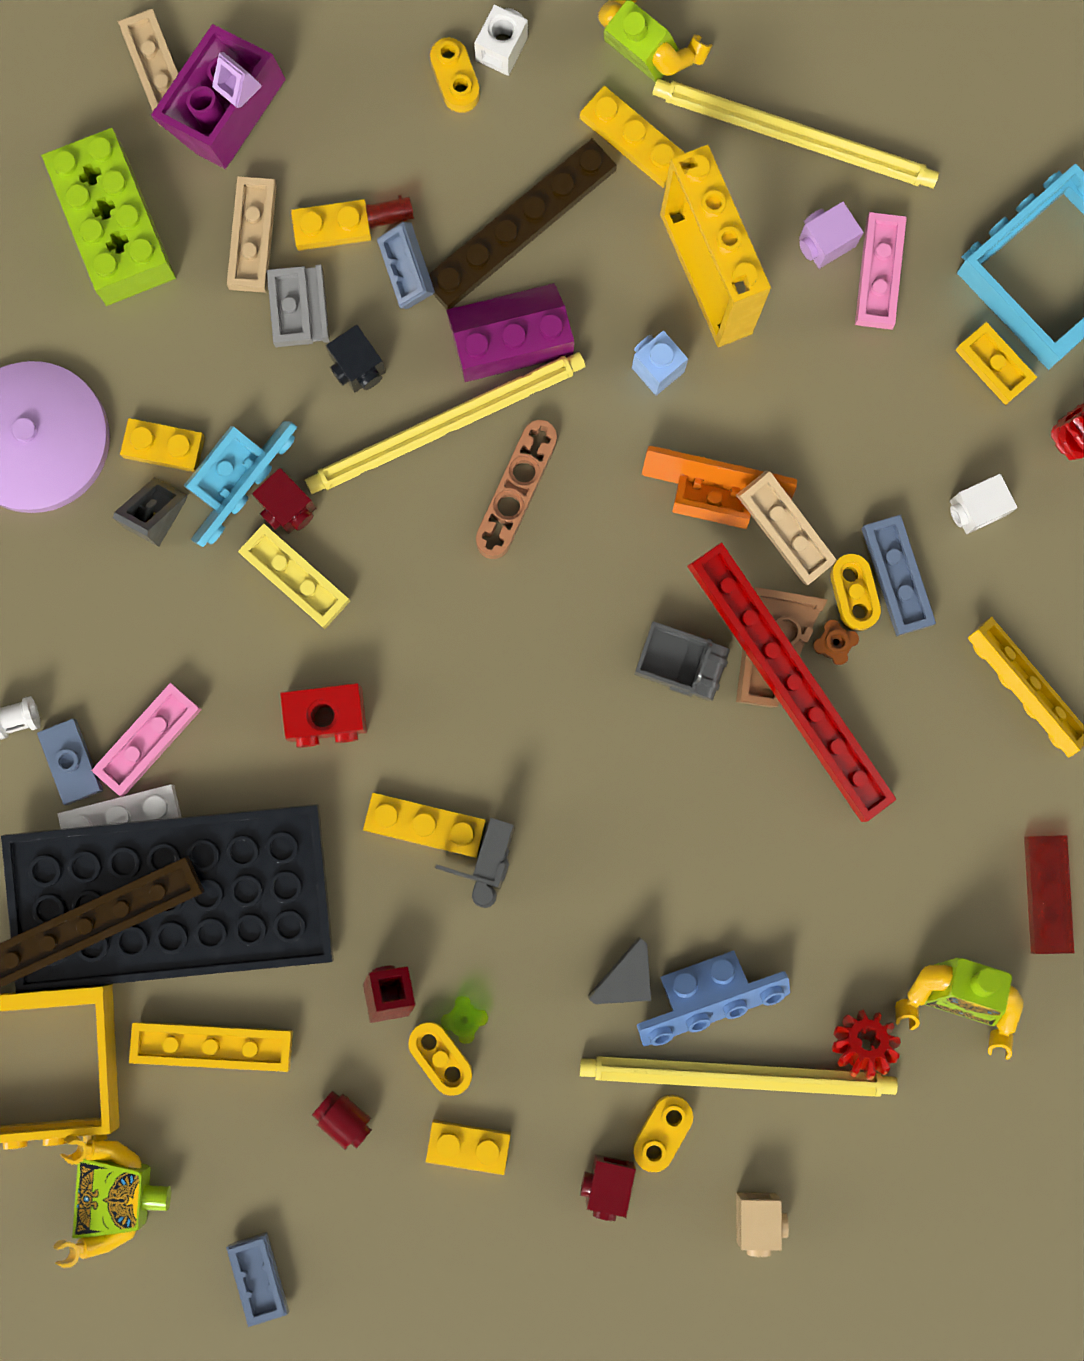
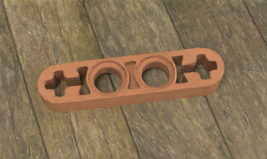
(521, 491)

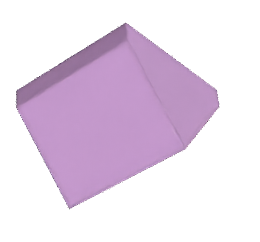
(234, 81)

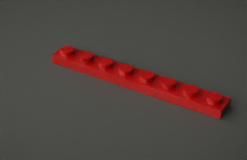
(791, 682)

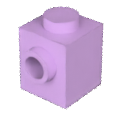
(829, 234)

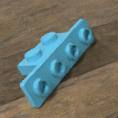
(230, 473)

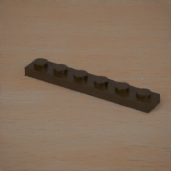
(521, 223)
(98, 920)

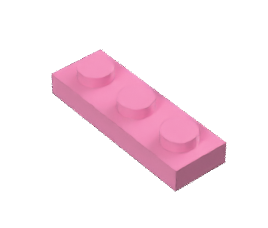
(880, 271)
(146, 740)

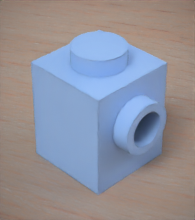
(658, 361)

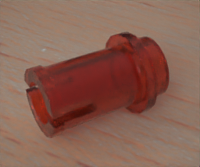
(390, 212)

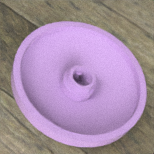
(49, 437)

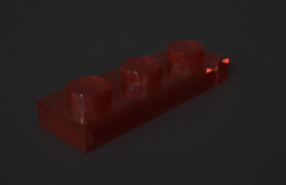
(1049, 894)

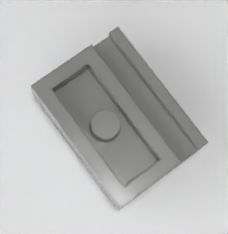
(298, 306)

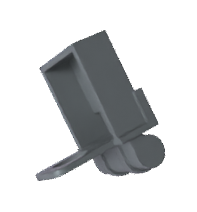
(682, 661)
(491, 863)

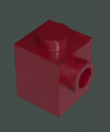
(284, 503)
(388, 993)
(608, 1187)

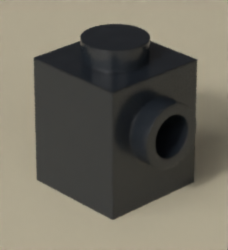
(355, 360)

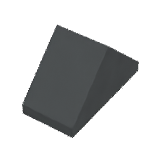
(151, 511)
(626, 979)

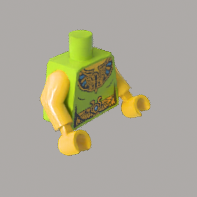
(647, 41)
(970, 992)
(109, 1197)

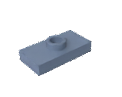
(405, 265)
(69, 761)
(257, 1279)

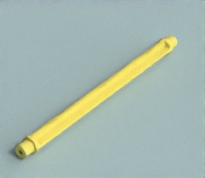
(795, 133)
(445, 422)
(736, 1076)

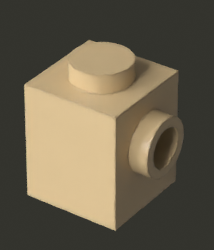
(760, 1223)

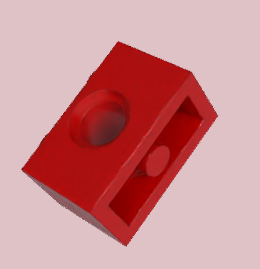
(301, 707)

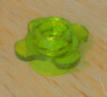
(453, 1020)

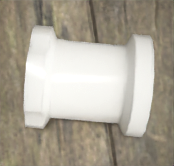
(19, 717)

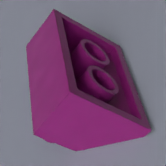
(201, 114)
(511, 332)

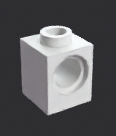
(497, 53)
(982, 504)

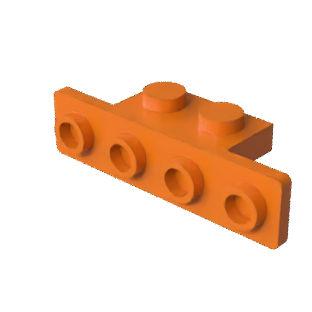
(707, 486)

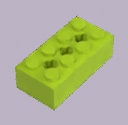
(97, 183)

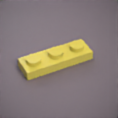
(294, 576)

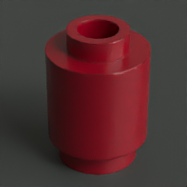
(342, 1120)

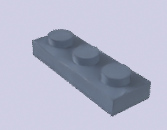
(898, 575)

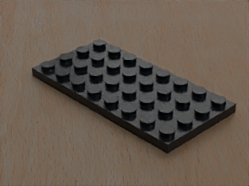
(258, 909)

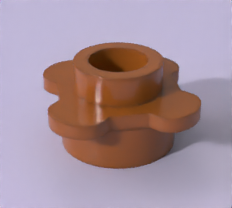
(825, 646)

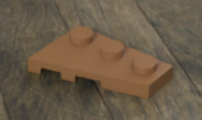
(796, 618)

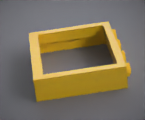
(713, 246)
(54, 1132)

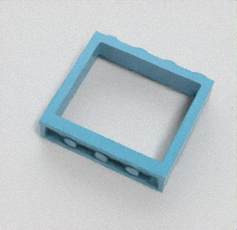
(995, 296)

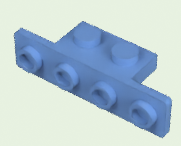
(707, 994)

